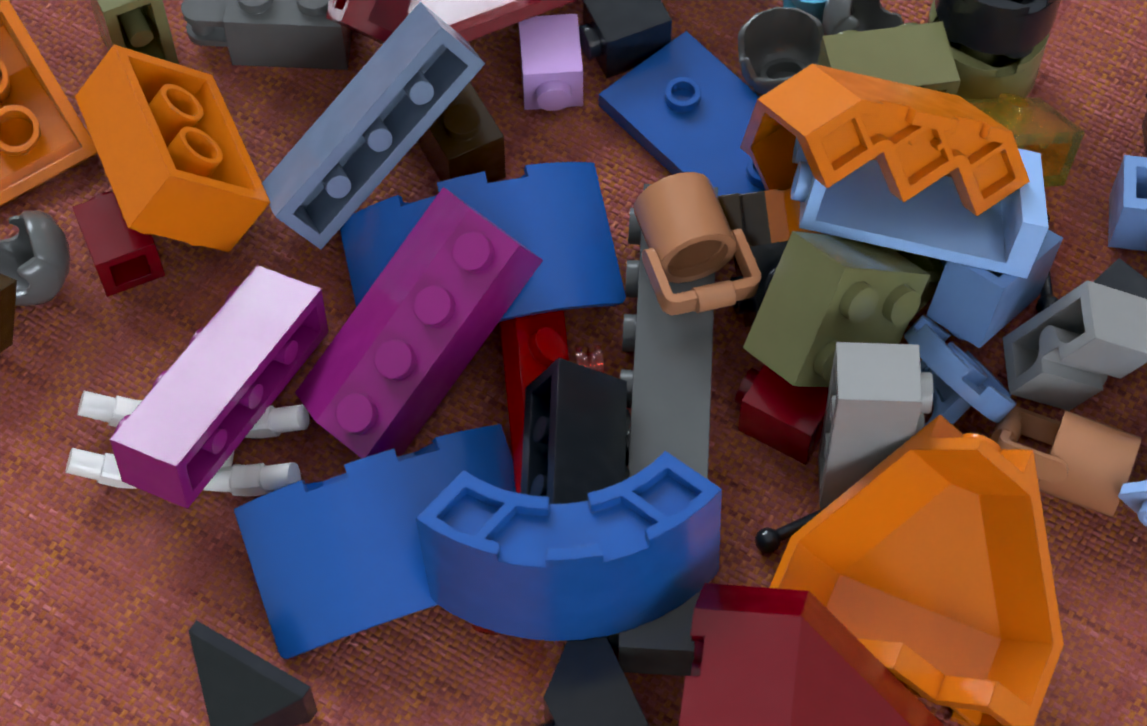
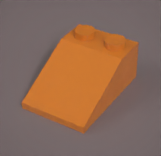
(37, 122)

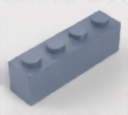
(371, 126)

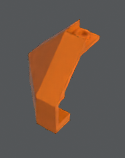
(908, 129)
(942, 573)

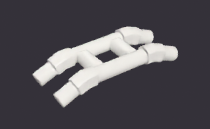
(236, 479)

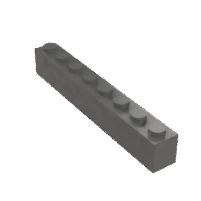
(668, 414)

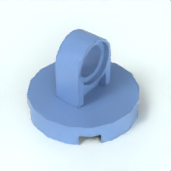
(957, 376)

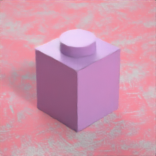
(551, 62)

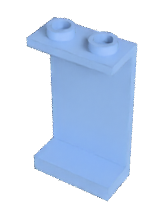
(930, 222)

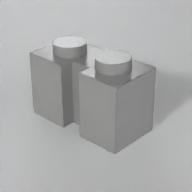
(1076, 344)

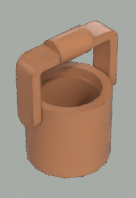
(689, 242)
(1085, 457)

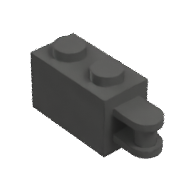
(270, 32)

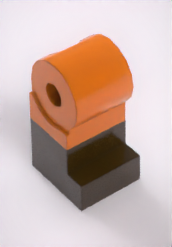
(763, 215)

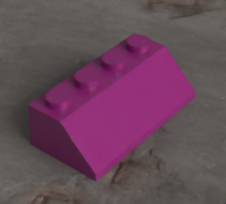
(416, 328)

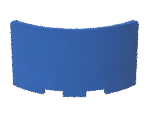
(549, 210)
(349, 546)
(577, 565)

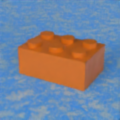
(171, 150)

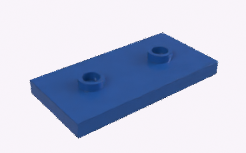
(688, 114)

